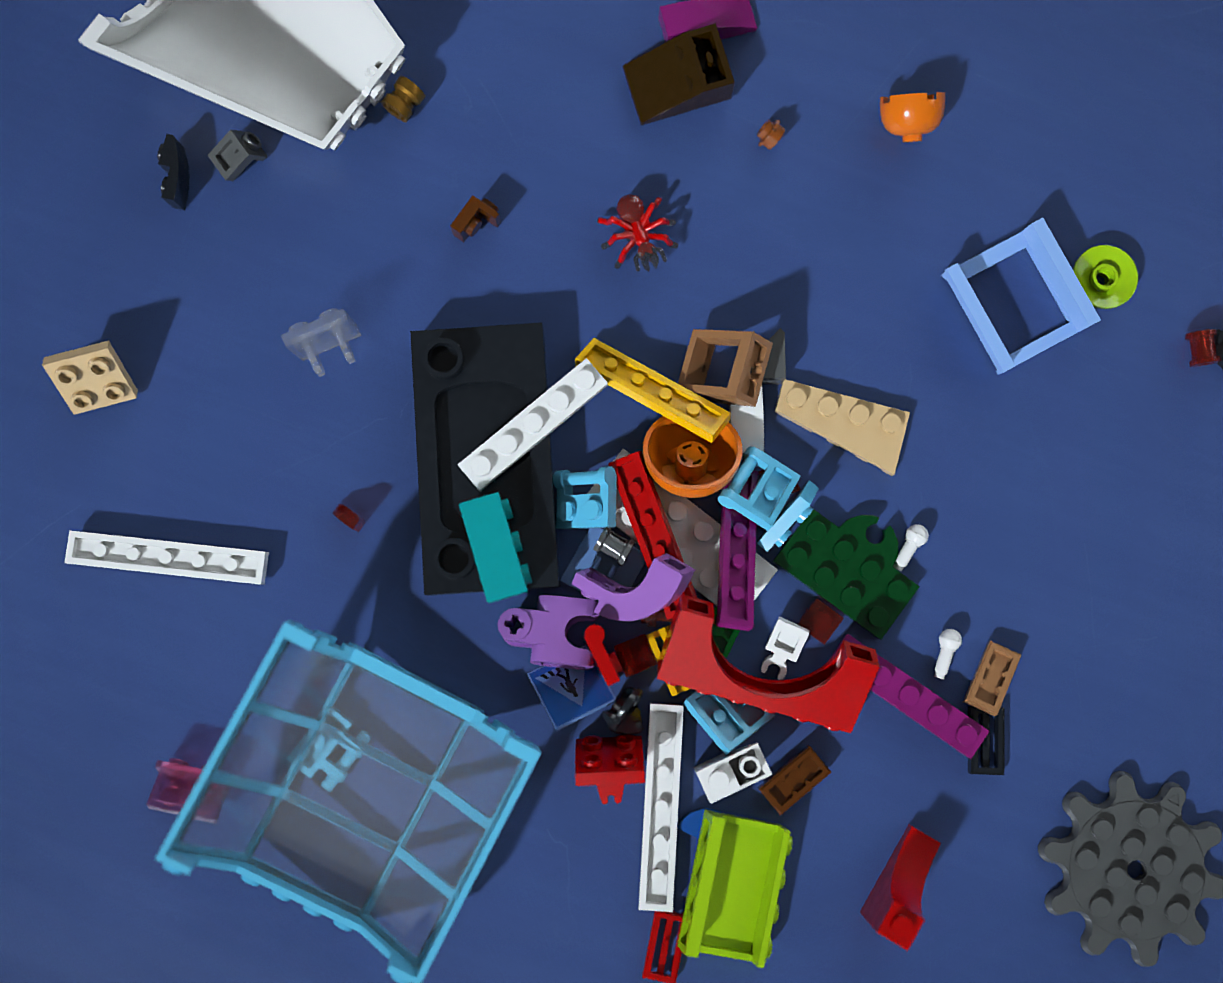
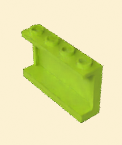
(735, 888)

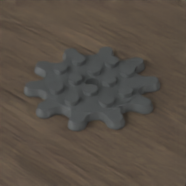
(1097, 859)

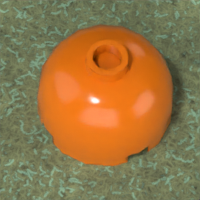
(912, 114)

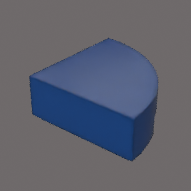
(692, 821)

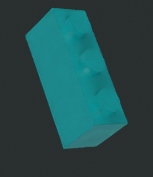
(495, 547)

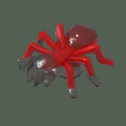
(636, 231)

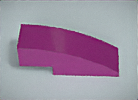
(730, 16)

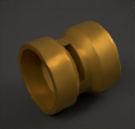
(401, 100)

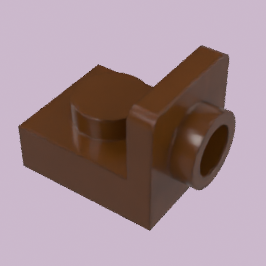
(469, 219)

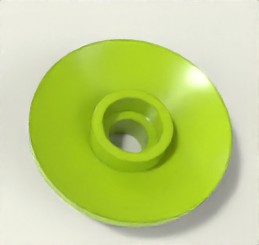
(1116, 269)

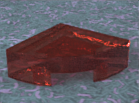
(349, 517)

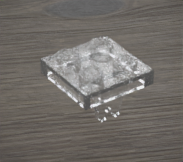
(329, 331)

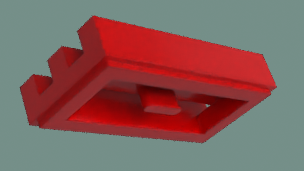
(658, 975)

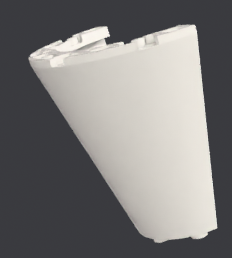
(277, 61)

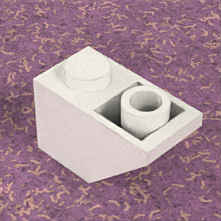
(733, 772)

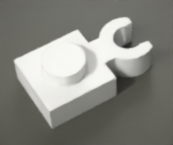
(785, 643)

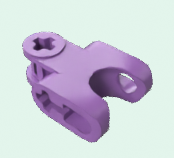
(547, 631)

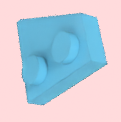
(797, 511)
(725, 721)

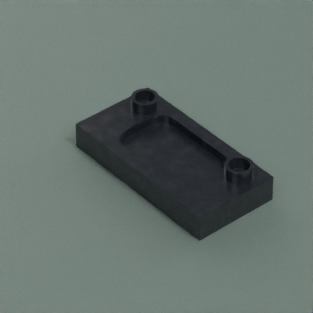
(464, 393)

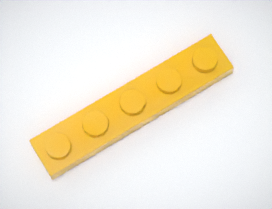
(656, 391)

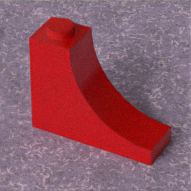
(896, 897)

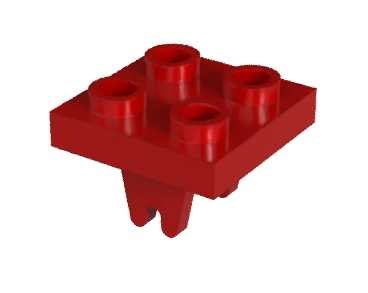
(609, 764)

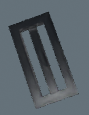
(985, 768)

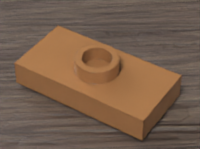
(992, 678)

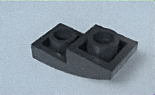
(174, 161)

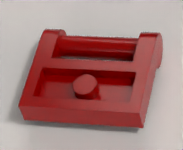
(607, 662)

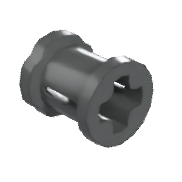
(614, 545)

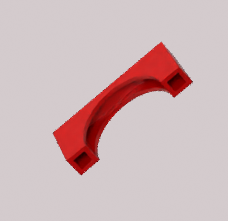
(824, 697)

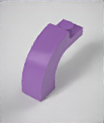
(659, 589)

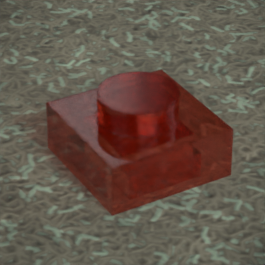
(820, 621)
(635, 655)

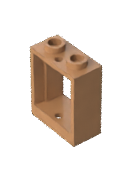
(742, 386)

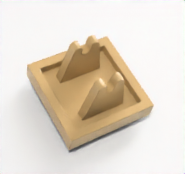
(90, 377)

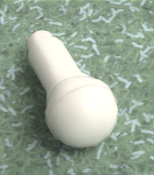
(915, 537)
(949, 642)

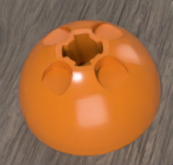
(688, 462)

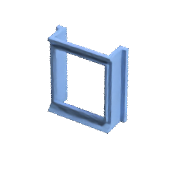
(1057, 276)

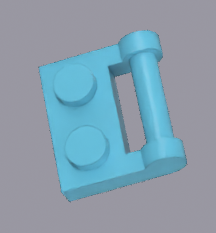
(768, 494)
(586, 510)

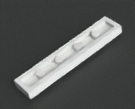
(533, 424)

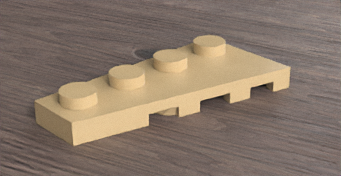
(854, 424)

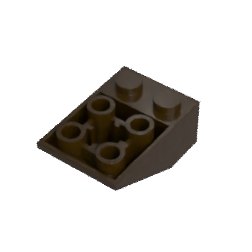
(680, 75)

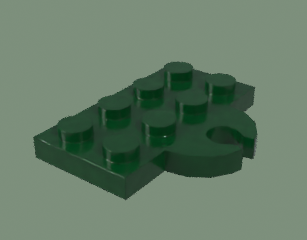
(849, 569)

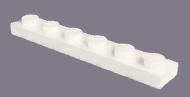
(166, 557)
(661, 807)

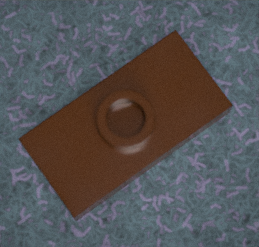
(794, 779)

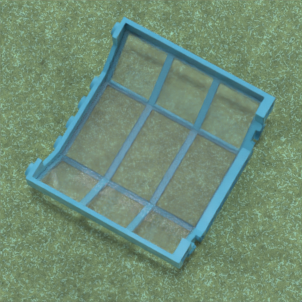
(354, 795)

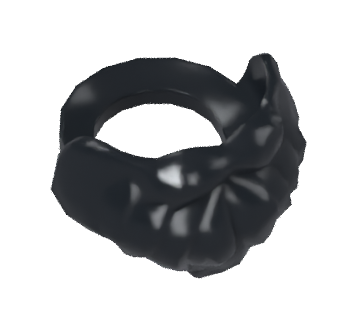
(624, 714)

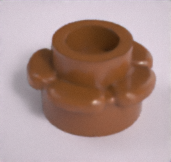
(770, 134)

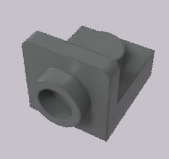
(236, 153)

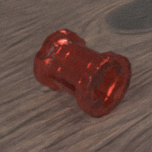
(1202, 347)

